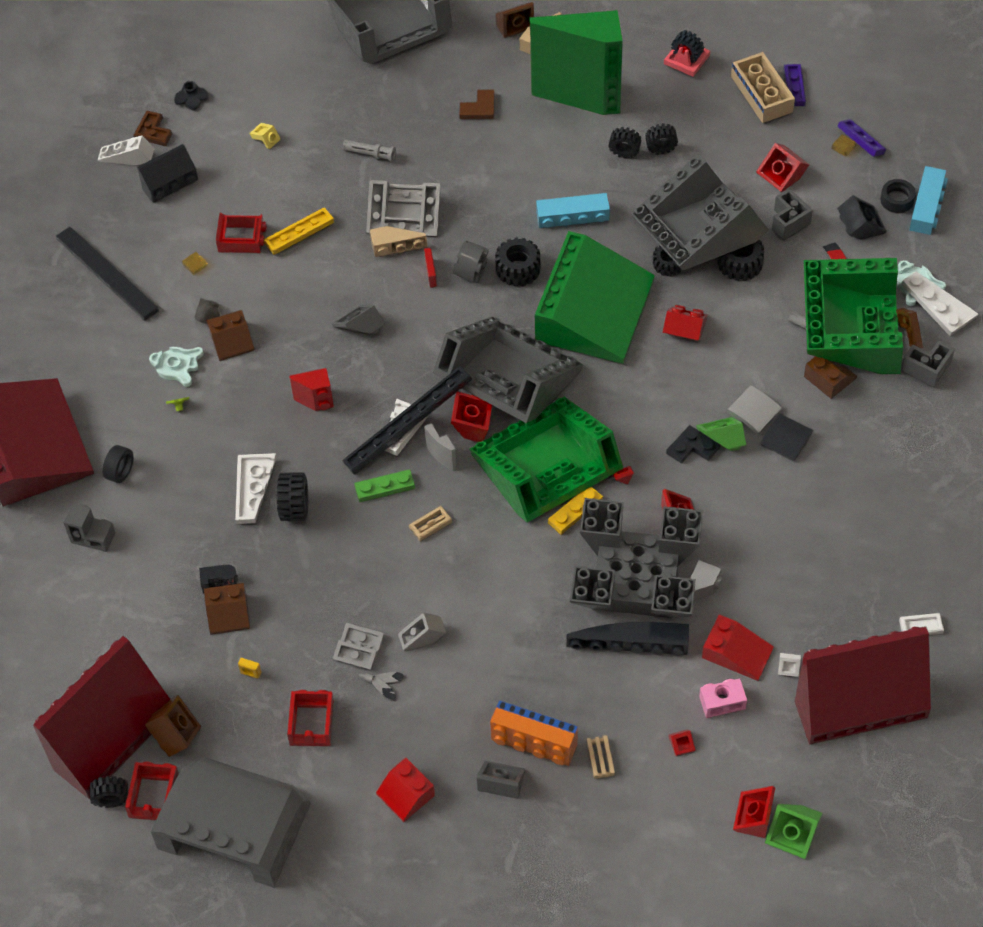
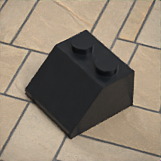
(860, 218)

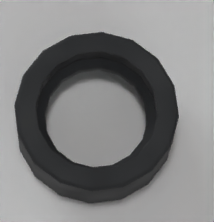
(901, 186)
(118, 464)

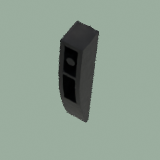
(633, 637)

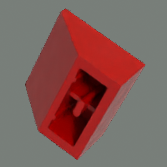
(685, 322)

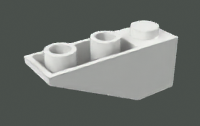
(128, 152)

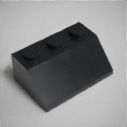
(167, 173)

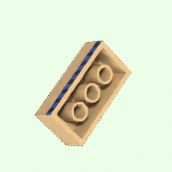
(762, 87)

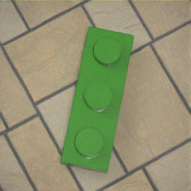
(384, 485)

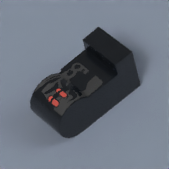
(217, 576)

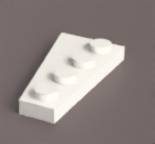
(940, 305)
(252, 481)

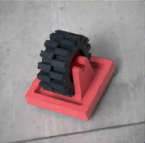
(687, 53)

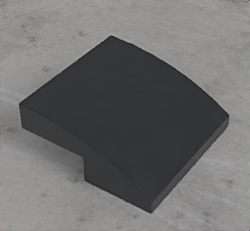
(786, 437)

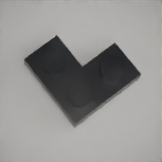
(692, 441)

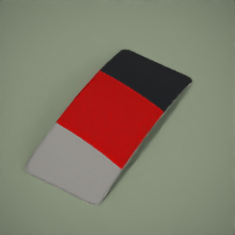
(834, 251)

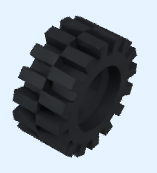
(622, 135)
(661, 138)
(664, 266)
(108, 792)

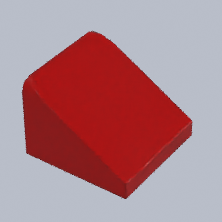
(682, 742)

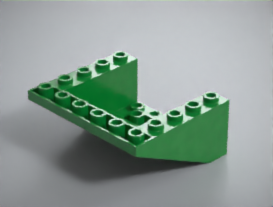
(578, 60)
(592, 300)
(853, 313)
(548, 458)

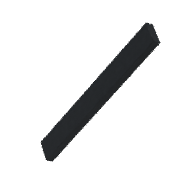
(107, 273)
(407, 420)

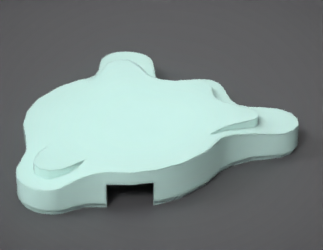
(906, 269)
(177, 363)

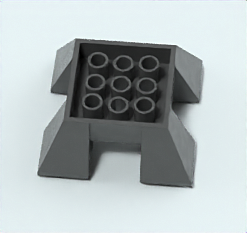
(636, 562)

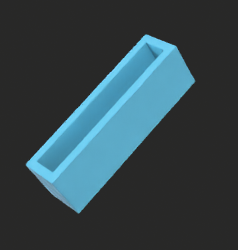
(927, 200)
(572, 210)

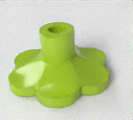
(178, 403)

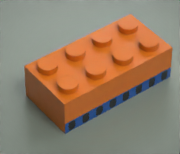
(534, 733)

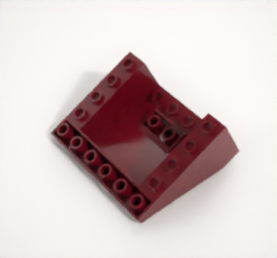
(37, 440)
(865, 685)
(101, 717)

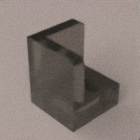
(207, 310)

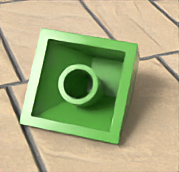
(726, 431)
(793, 828)

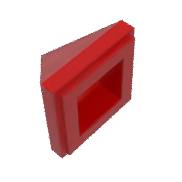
(624, 475)

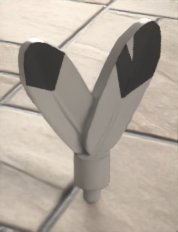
(381, 680)

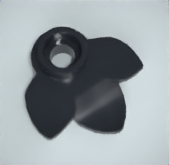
(190, 95)

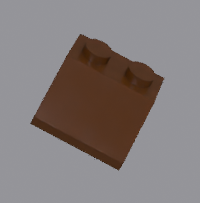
(514, 19)
(230, 335)
(828, 375)
(227, 608)
(173, 726)

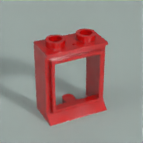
(240, 245)
(310, 699)
(149, 771)

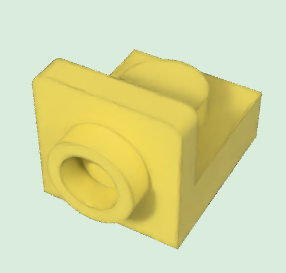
(265, 133)

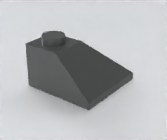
(361, 319)

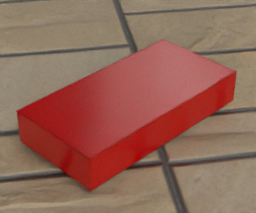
(430, 267)

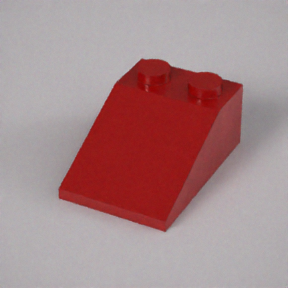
(736, 648)

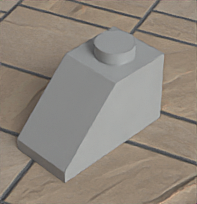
(706, 578)
(422, 632)

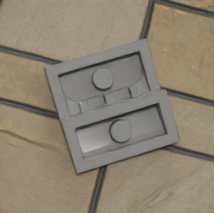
(754, 409)
(440, 448)
(359, 646)

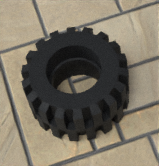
(743, 267)
(518, 272)
(292, 496)

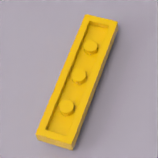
(299, 231)

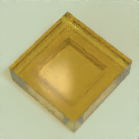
(843, 145)
(194, 263)

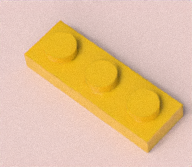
(572, 511)

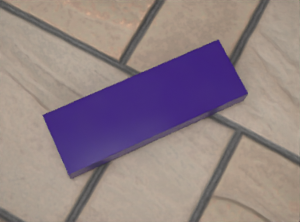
(794, 82)
(861, 137)

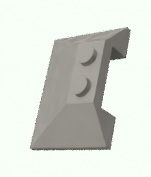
(404, 206)

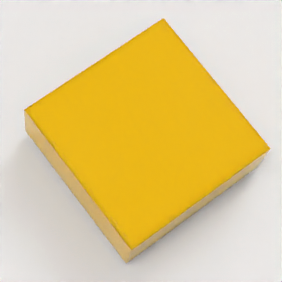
(249, 668)

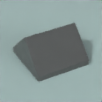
(500, 779)

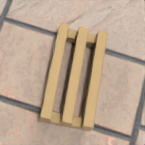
(432, 526)
(598, 741)

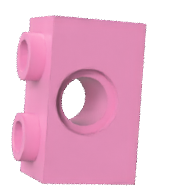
(714, 705)

